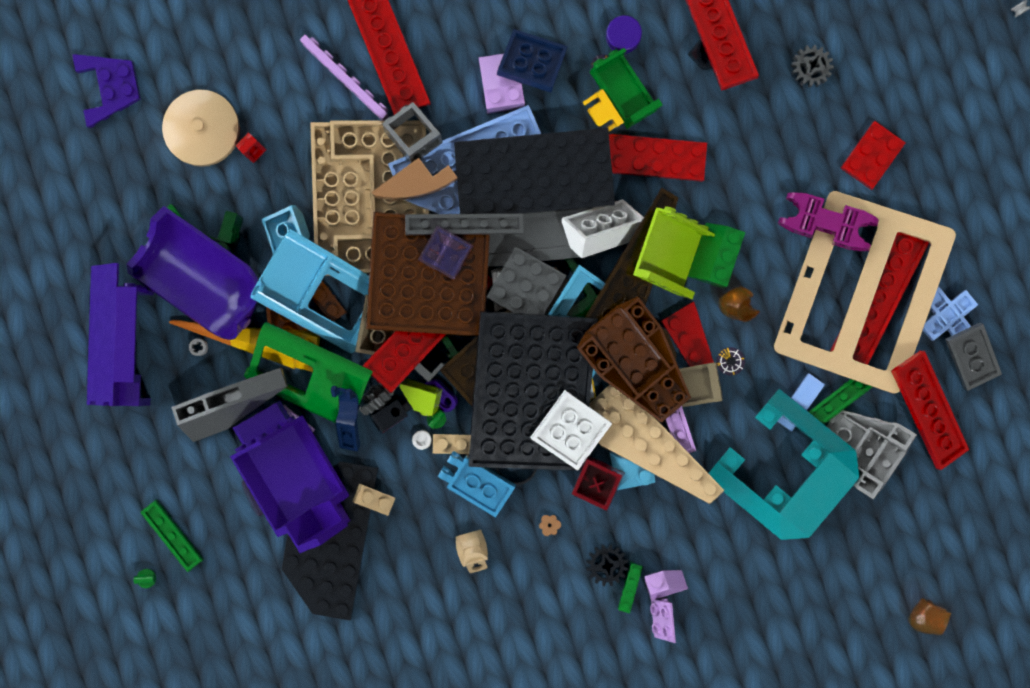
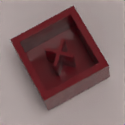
(598, 483)

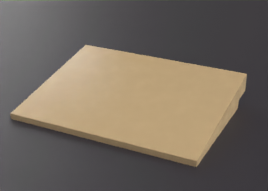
(346, 167)

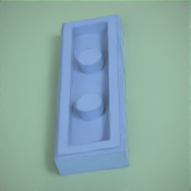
(804, 396)

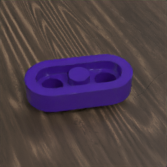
(446, 393)

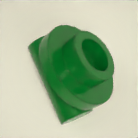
(437, 420)
(145, 578)

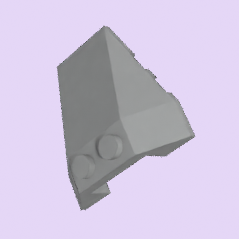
(878, 447)

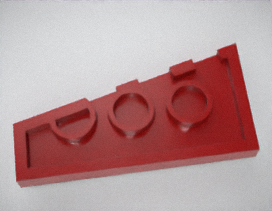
(688, 335)

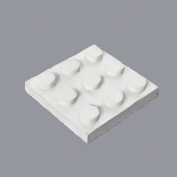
(571, 430)

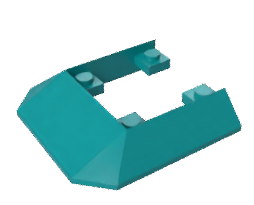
(818, 495)

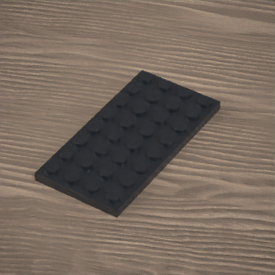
(535, 173)

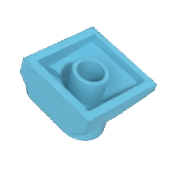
(281, 222)
(634, 475)

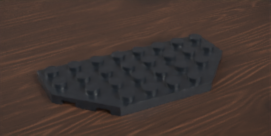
(330, 572)

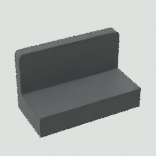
(426, 373)

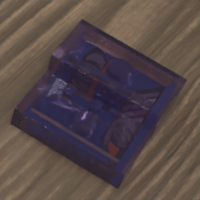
(445, 252)

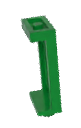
(624, 88)

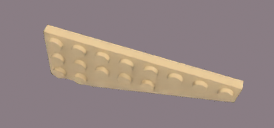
(650, 446)

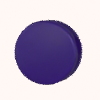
(623, 33)

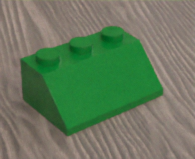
(716, 255)

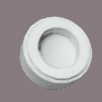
(422, 439)

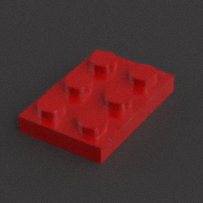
(872, 155)

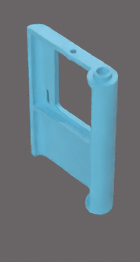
(293, 279)

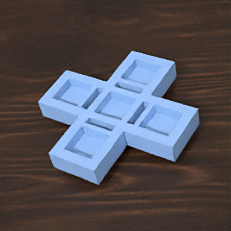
(948, 314)

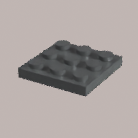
(526, 284)

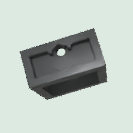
(421, 147)

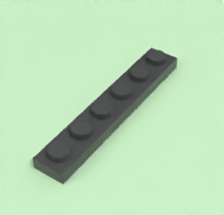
(464, 224)

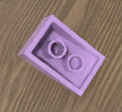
(499, 92)

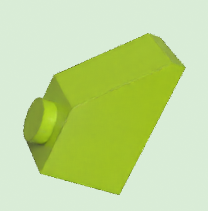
(421, 396)

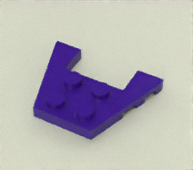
(116, 84)

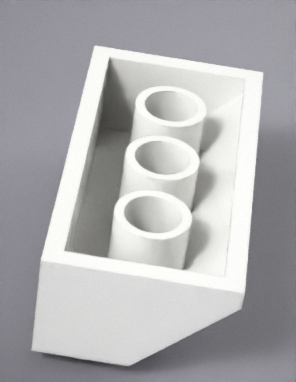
(601, 228)

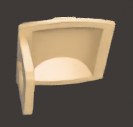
(472, 550)

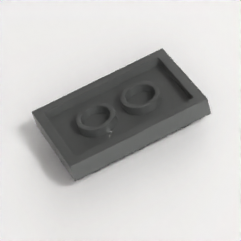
(973, 356)

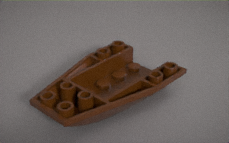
(636, 359)

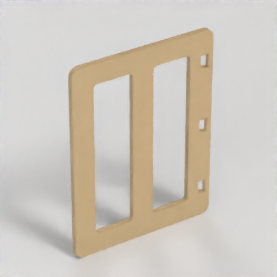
(841, 358)

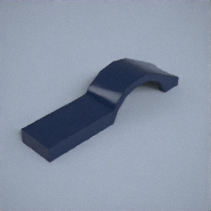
(347, 418)

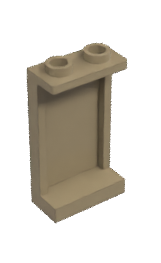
(702, 384)

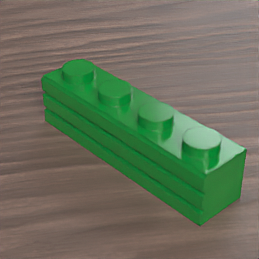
(630, 587)

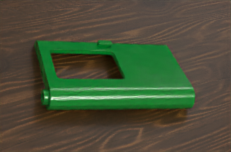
(327, 367)

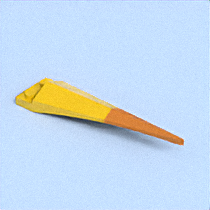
(247, 341)

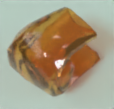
(736, 304)
(928, 618)

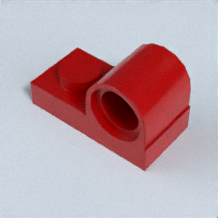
(250, 147)

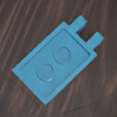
(477, 484)

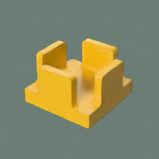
(603, 110)

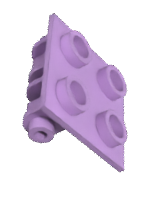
(663, 619)

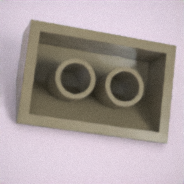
(370, 340)

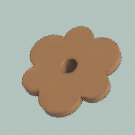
(546, 530)

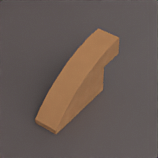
(414, 182)

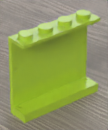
(670, 251)

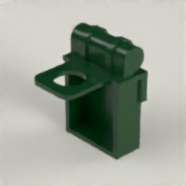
(229, 231)

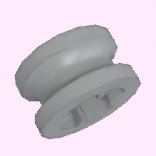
(1020, 8)
(200, 352)

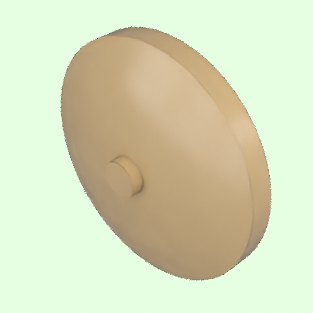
(201, 128)

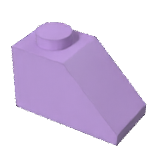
(665, 583)

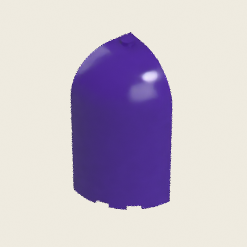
(195, 275)

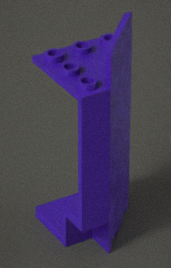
(113, 340)
(290, 477)

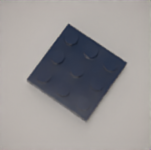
(532, 60)

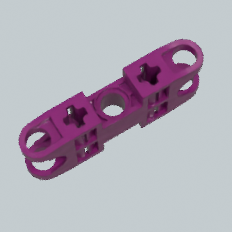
(828, 221)

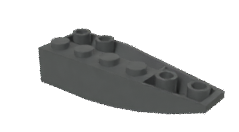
(227, 405)

